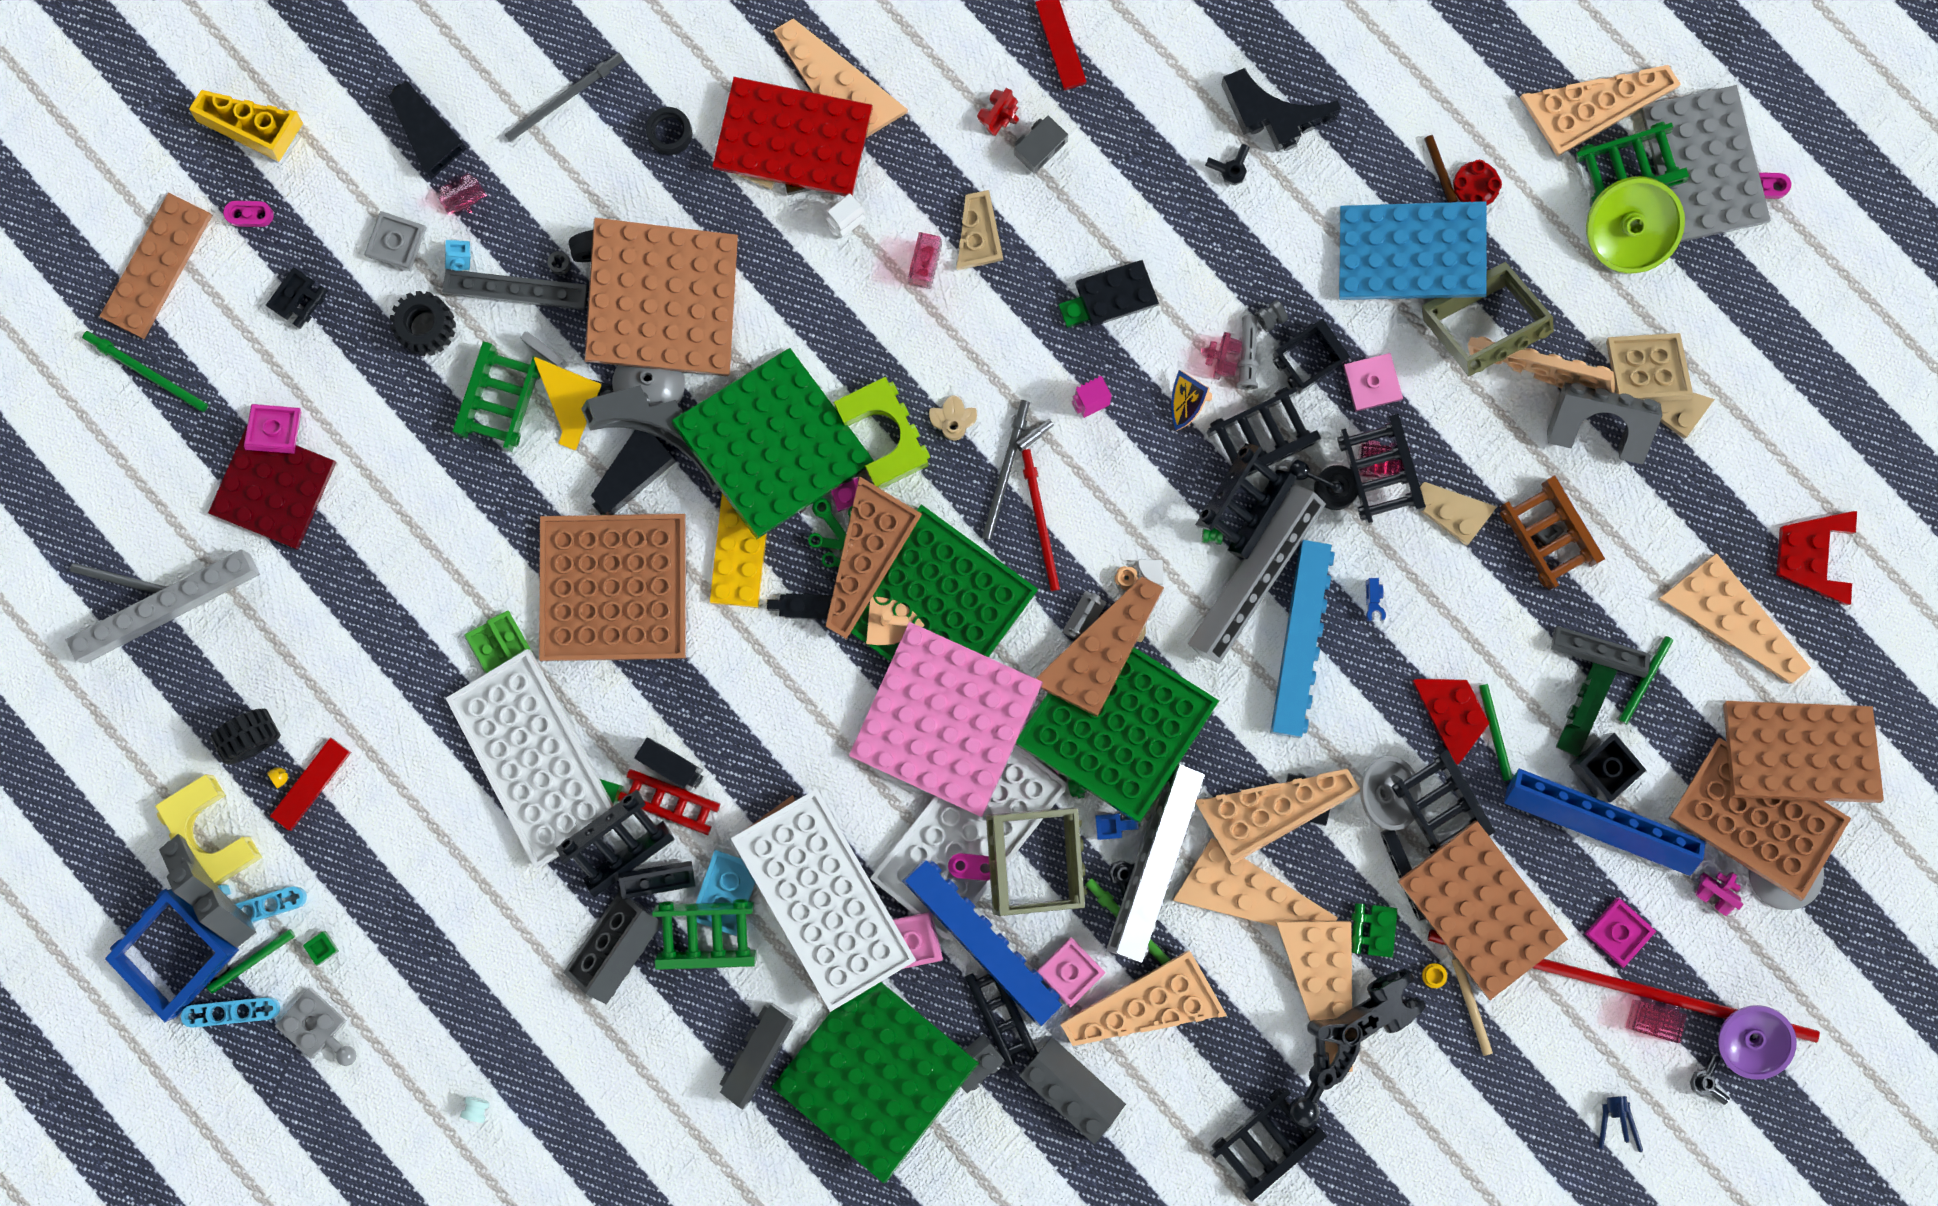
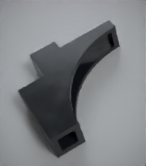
(1282, 119)

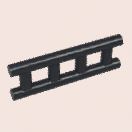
(997, 1029)

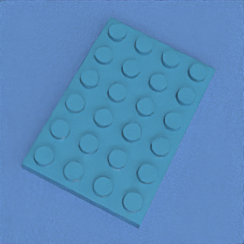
(1413, 251)

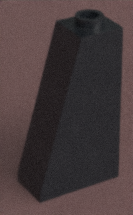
(428, 134)
(632, 471)

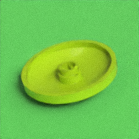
(1635, 224)

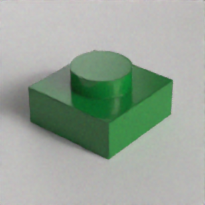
(1073, 312)
(320, 948)

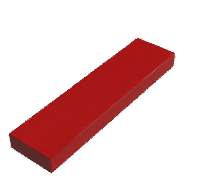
(1060, 43)
(310, 784)

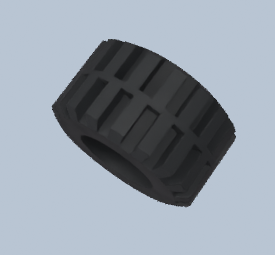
(409, 310)
(245, 736)

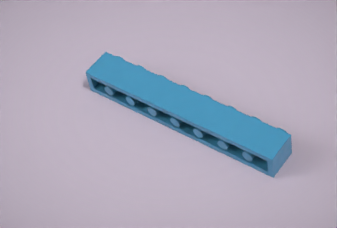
(1301, 639)

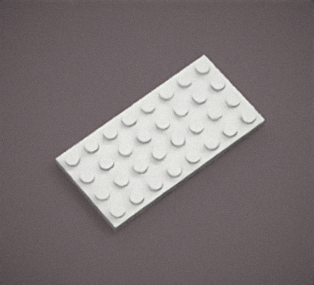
(530, 755)
(951, 830)
(823, 900)

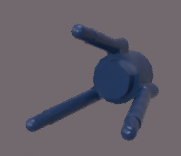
(1619, 1108)

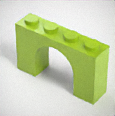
(881, 399)

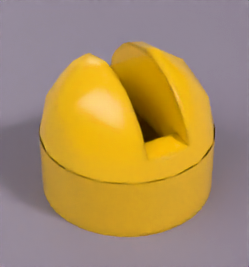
(278, 776)

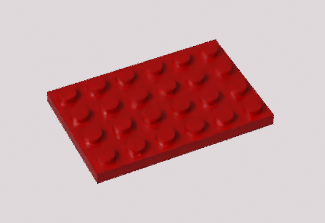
(792, 137)

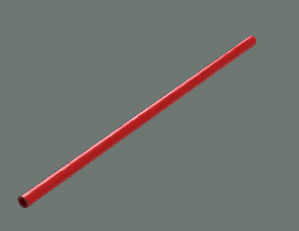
(1643, 990)

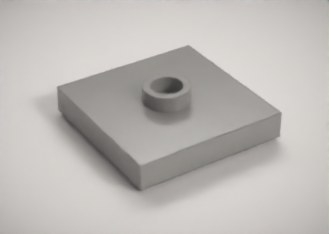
(395, 241)

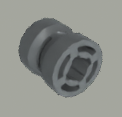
(1271, 316)

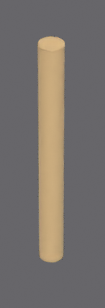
(1472, 1007)

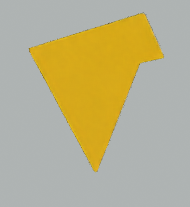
(567, 395)

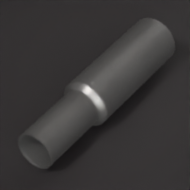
(1033, 435)

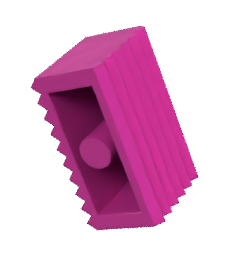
(1091, 397)

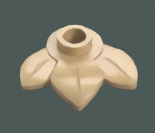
(953, 415)

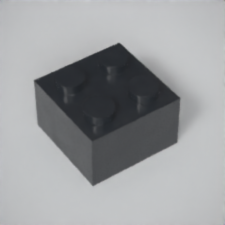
(1607, 767)

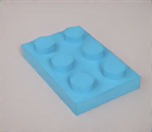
(723, 883)

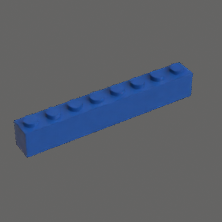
(1605, 822)
(982, 943)

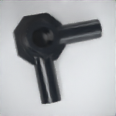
(1233, 171)
(1120, 874)
(1704, 1083)

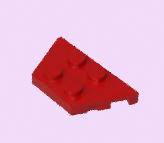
(1453, 713)

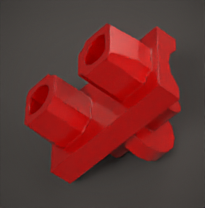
(1001, 113)

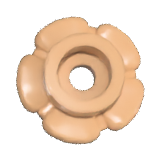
(1126, 571)

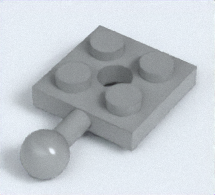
(327, 1024)

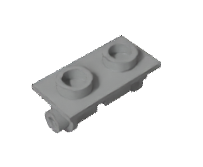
(1084, 614)

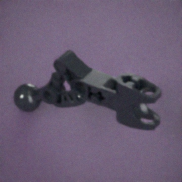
(1380, 1010)

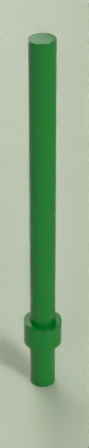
(107, 348)

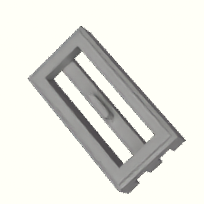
(543, 350)

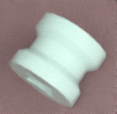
(475, 1109)

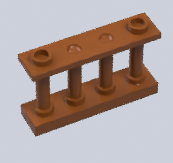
(1564, 512)

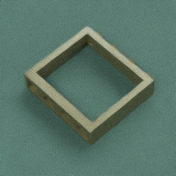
(1501, 349)
(998, 869)

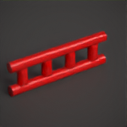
(683, 797)

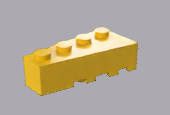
(251, 124)

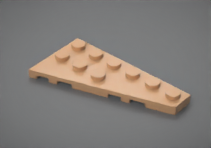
(833, 76)
(1587, 108)
(1552, 367)
(1728, 611)
(1265, 813)
(1244, 891)
(1322, 967)
(1155, 1001)

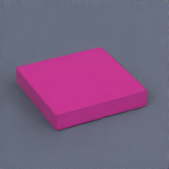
(272, 428)
(1620, 932)

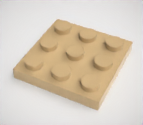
(1650, 367)

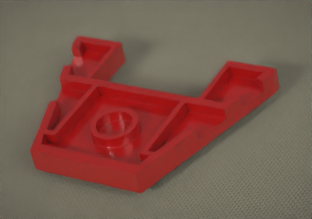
(1805, 554)

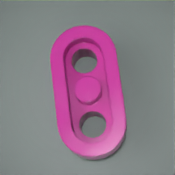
(1770, 179)
(250, 213)
(972, 866)

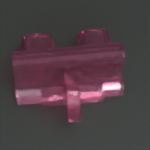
(462, 196)
(1227, 346)

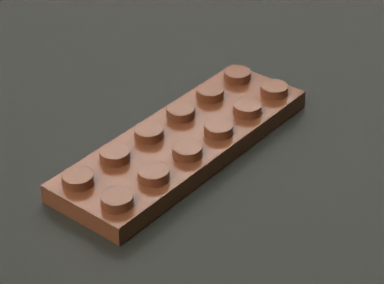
(156, 265)

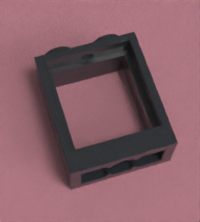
(1330, 343)
(669, 764)

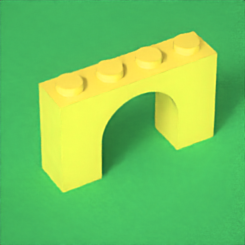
(179, 815)

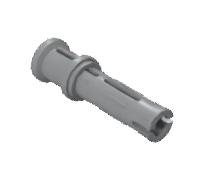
(1248, 362)

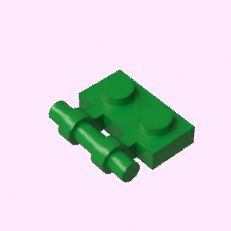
(1381, 930)

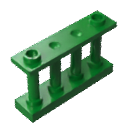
(1672, 177)
(474, 402)
(694, 957)

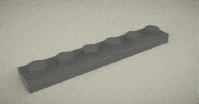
(515, 289)

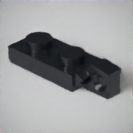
(801, 606)

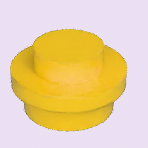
(1434, 975)

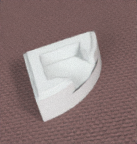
(1152, 570)

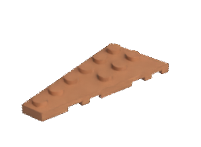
(872, 542)
(1096, 658)

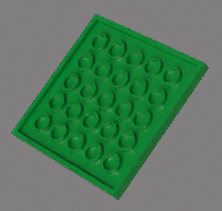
(772, 442)
(951, 588)
(1132, 742)
(875, 1078)

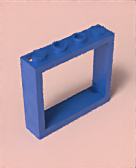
(141, 984)

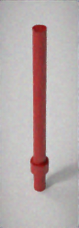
(1031, 474)

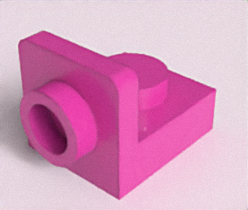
(845, 494)

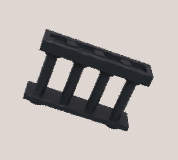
(1283, 447)
(1399, 453)
(1262, 512)
(1456, 783)
(627, 859)
(1273, 1169)

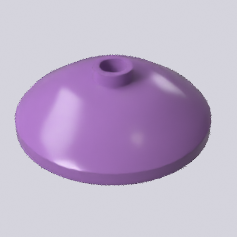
(1758, 1057)

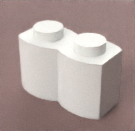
(844, 216)

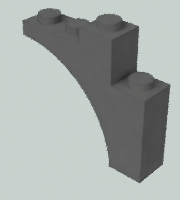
(198, 889)

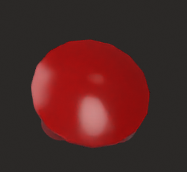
(1477, 182)

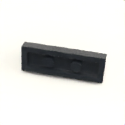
(656, 879)

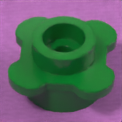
(1076, 790)

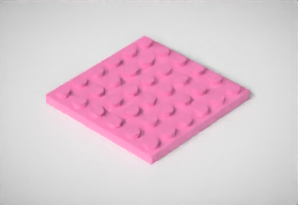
(946, 719)

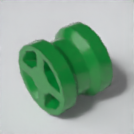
(1213, 536)

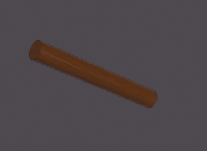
(1440, 169)

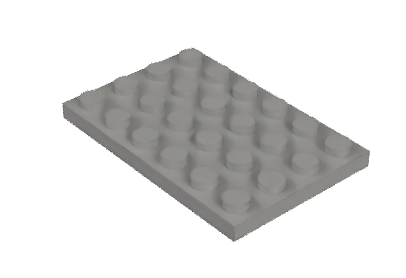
(1716, 148)

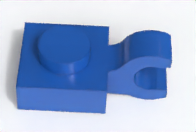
(1374, 593)
(1111, 826)

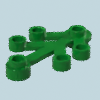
(835, 527)

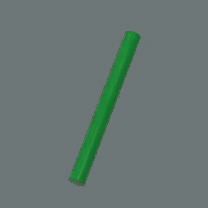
(1644, 682)
(1495, 732)
(251, 961)

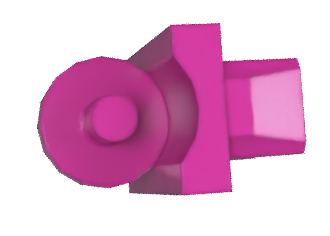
(1728, 899)

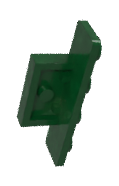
(1586, 708)

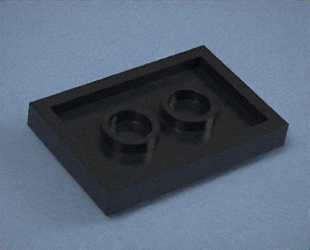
(1116, 293)

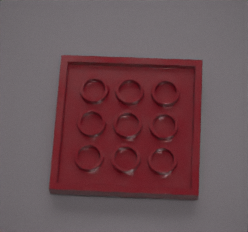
(273, 491)

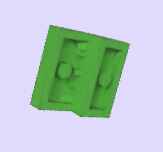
(496, 641)

